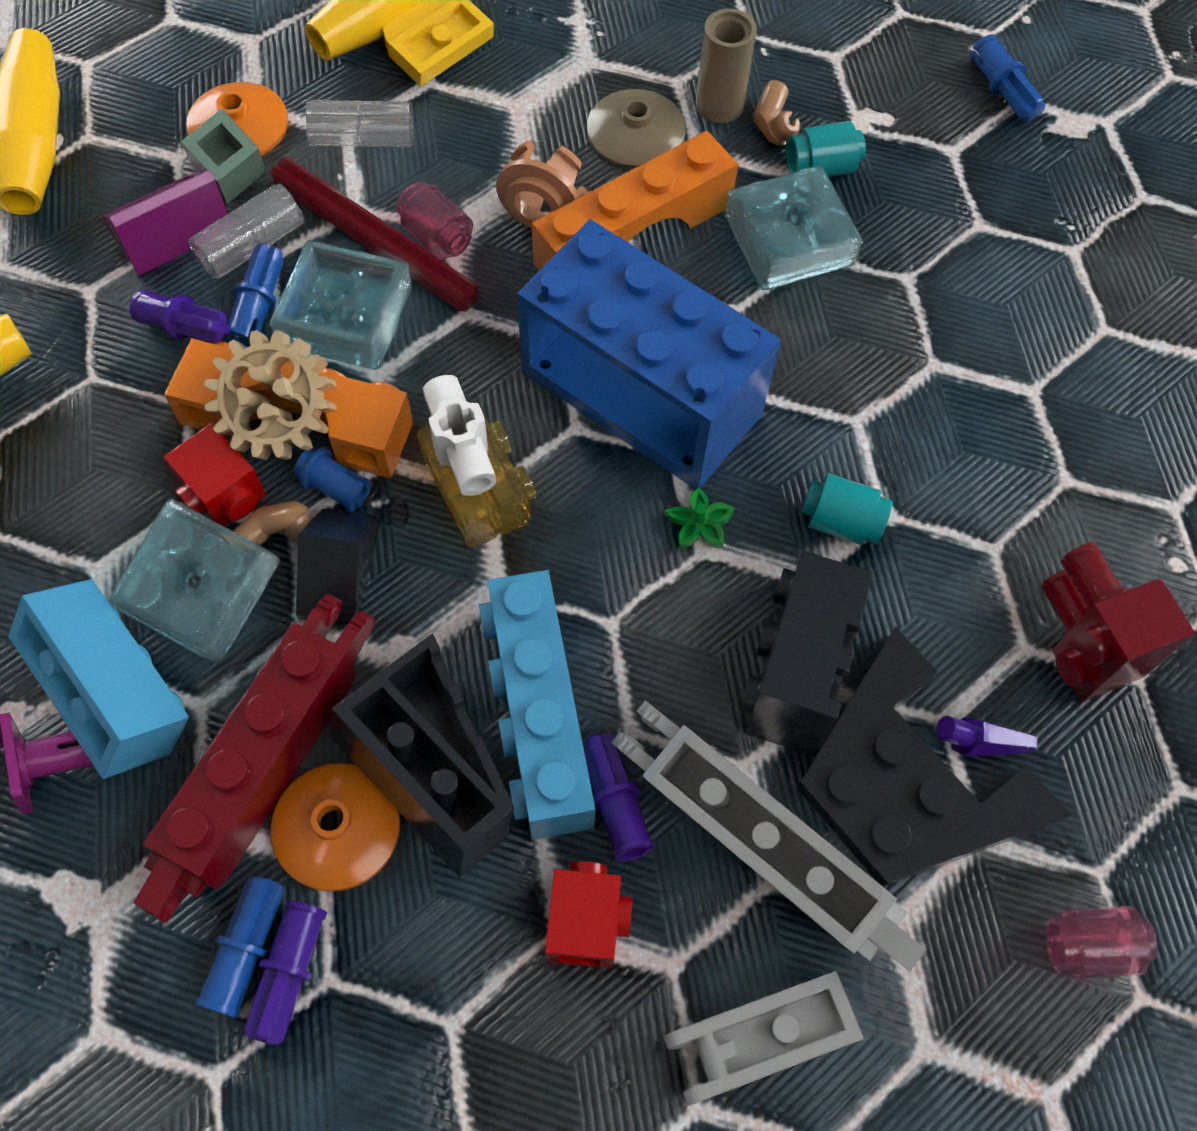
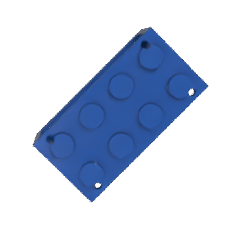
(645, 352)

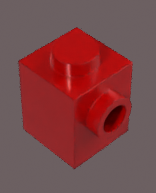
(214, 477)
(586, 916)

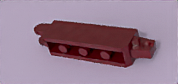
(251, 760)

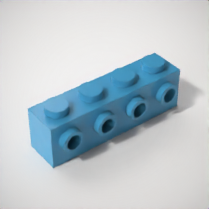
(541, 706)

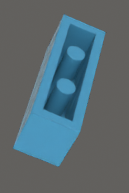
(97, 677)

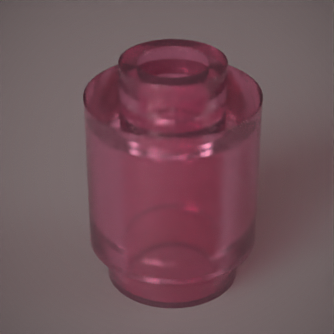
(434, 220)
(1101, 942)

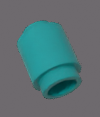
(833, 146)
(847, 509)

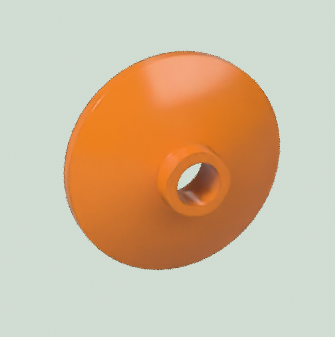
(250, 106)
(341, 856)

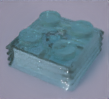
(792, 227)
(343, 303)
(157, 578)

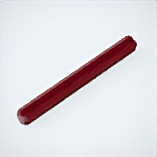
(375, 234)

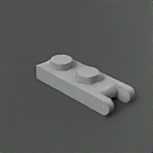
(768, 1035)

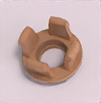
(528, 182)

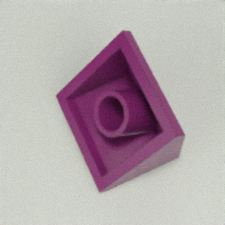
(162, 221)

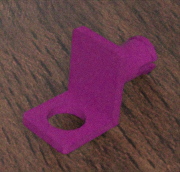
(36, 759)

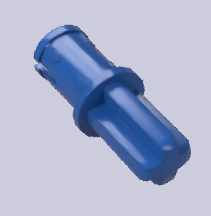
(1007, 78)
(255, 293)
(241, 947)

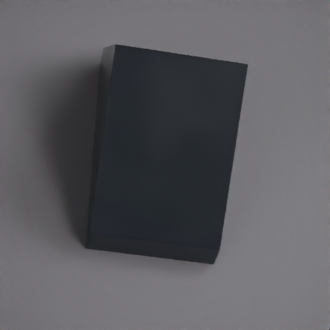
(335, 560)

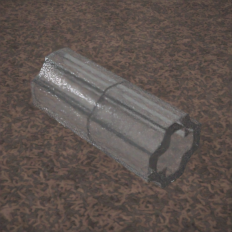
(359, 123)
(235, 235)

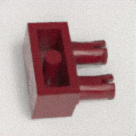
(1110, 630)

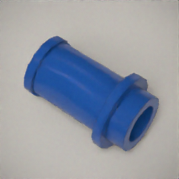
(319, 470)

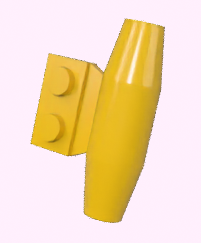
(418, 34)
(27, 120)

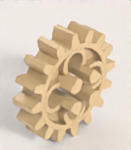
(264, 363)

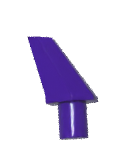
(981, 738)

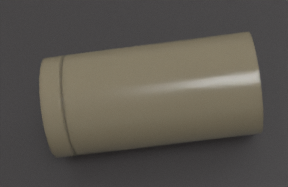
(725, 65)

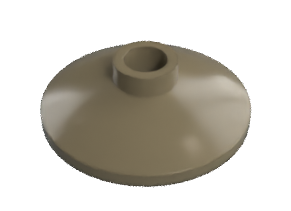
(634, 127)

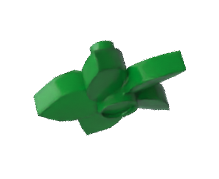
(700, 520)

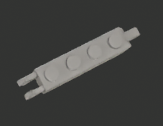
(773, 841)

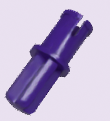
(179, 316)
(616, 799)
(284, 973)

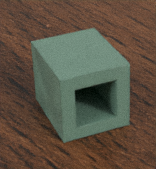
(226, 152)

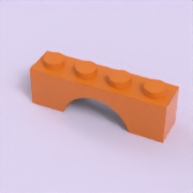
(681, 183)
(363, 431)

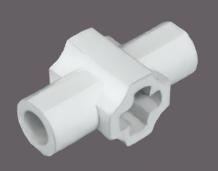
(459, 435)

